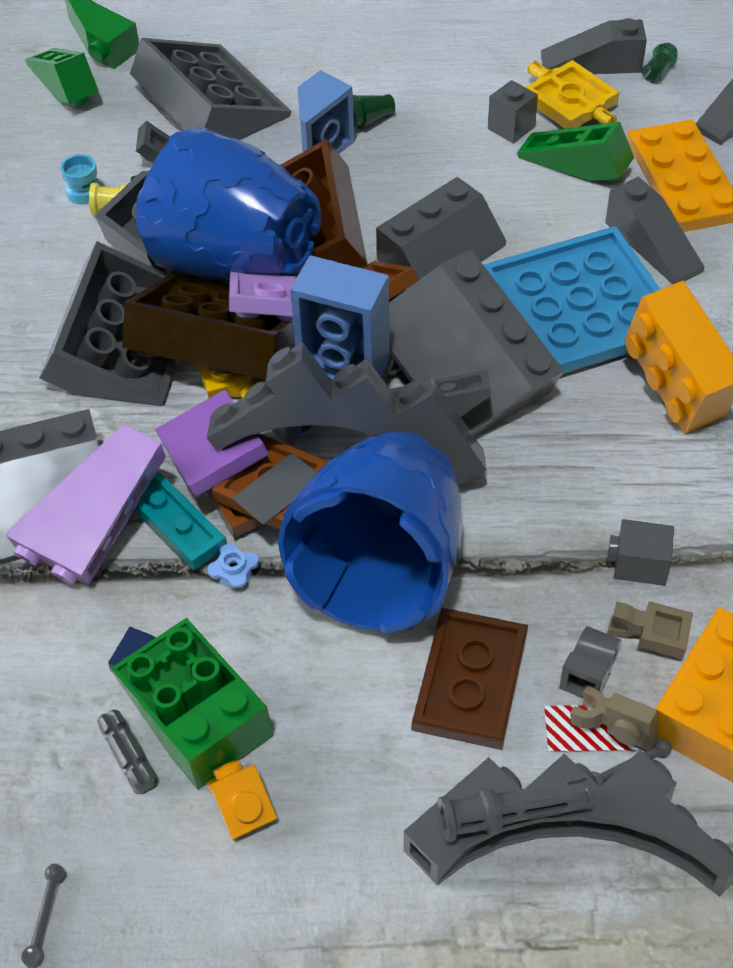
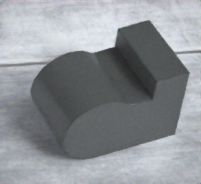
(590, 660)

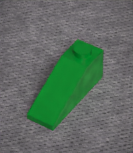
(104, 33)
(64, 74)
(583, 151)

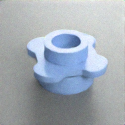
(233, 576)

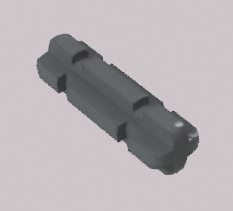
(127, 751)

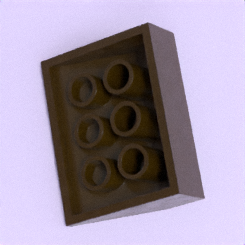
(192, 325)

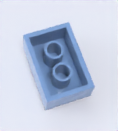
(341, 314)

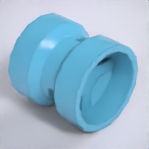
(79, 182)

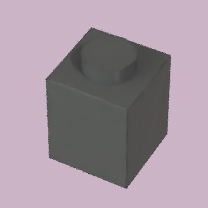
(512, 111)
(642, 552)

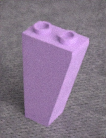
(89, 507)

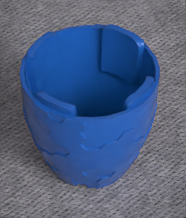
(224, 209)
(376, 534)

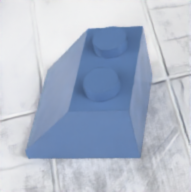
(326, 112)

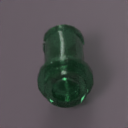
(663, 57)

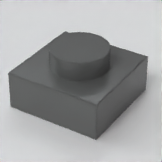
(150, 141)

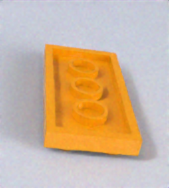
(684, 173)

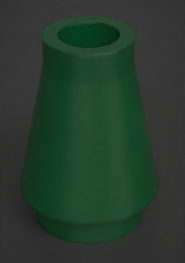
(371, 108)

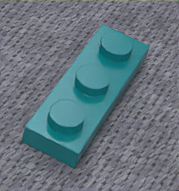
(179, 523)

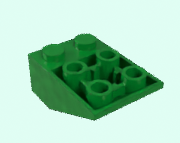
(193, 701)

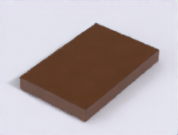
(470, 678)

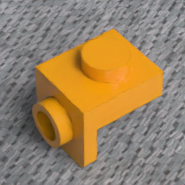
(241, 798)

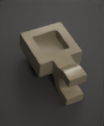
(659, 627)
(625, 718)

